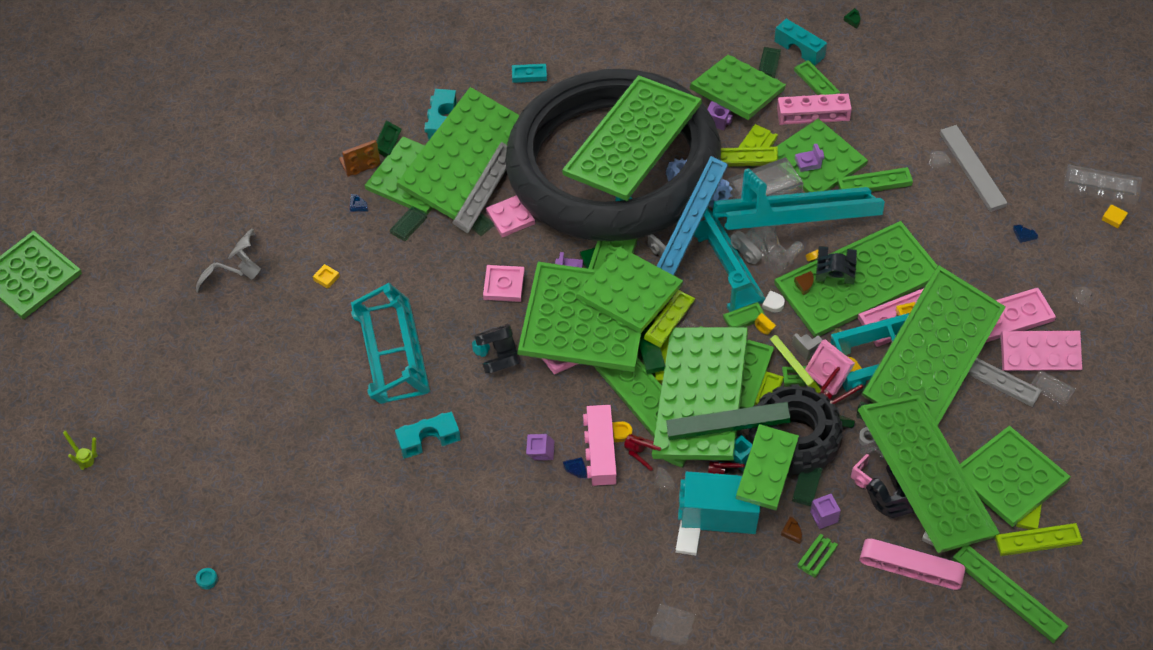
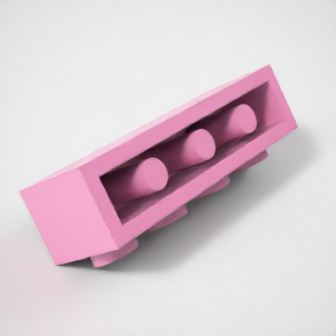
(809, 108)
(600, 445)

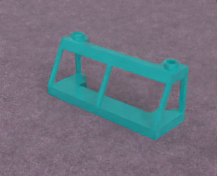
(744, 288)
(864, 334)
(414, 373)

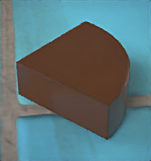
(804, 282)
(792, 531)

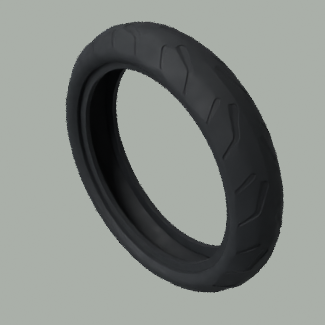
(592, 218)

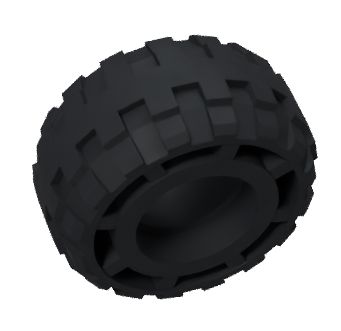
(816, 410)

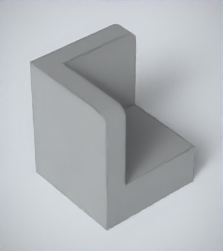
(806, 345)

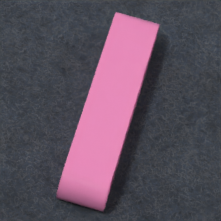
(912, 564)

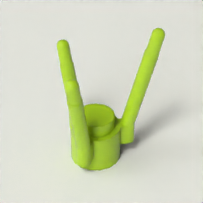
(84, 457)

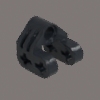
(836, 265)
(504, 345)
(889, 505)

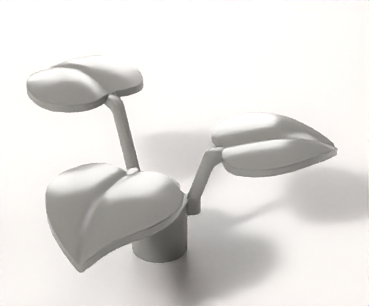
(246, 266)

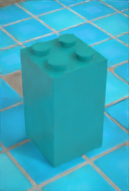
(711, 504)

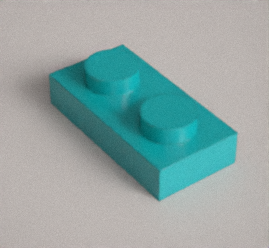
(529, 73)

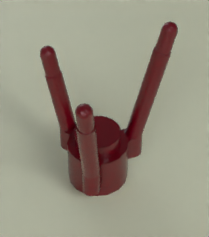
(823, 389)
(637, 444)
(720, 467)

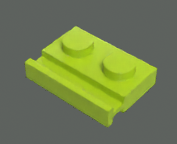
(759, 138)

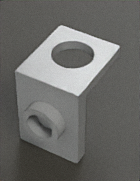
(656, 245)

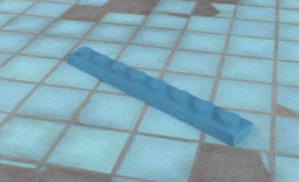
(692, 215)

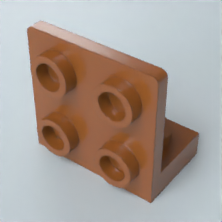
(360, 158)

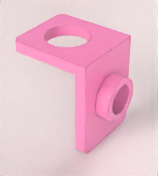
(861, 478)

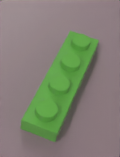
(878, 180)

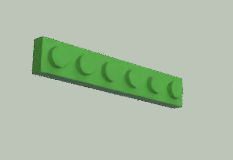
(1010, 593)

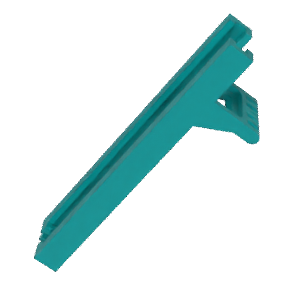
(760, 210)

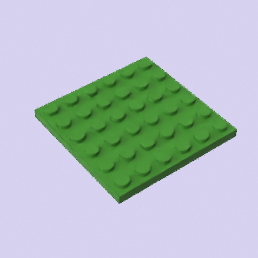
(569, 329)

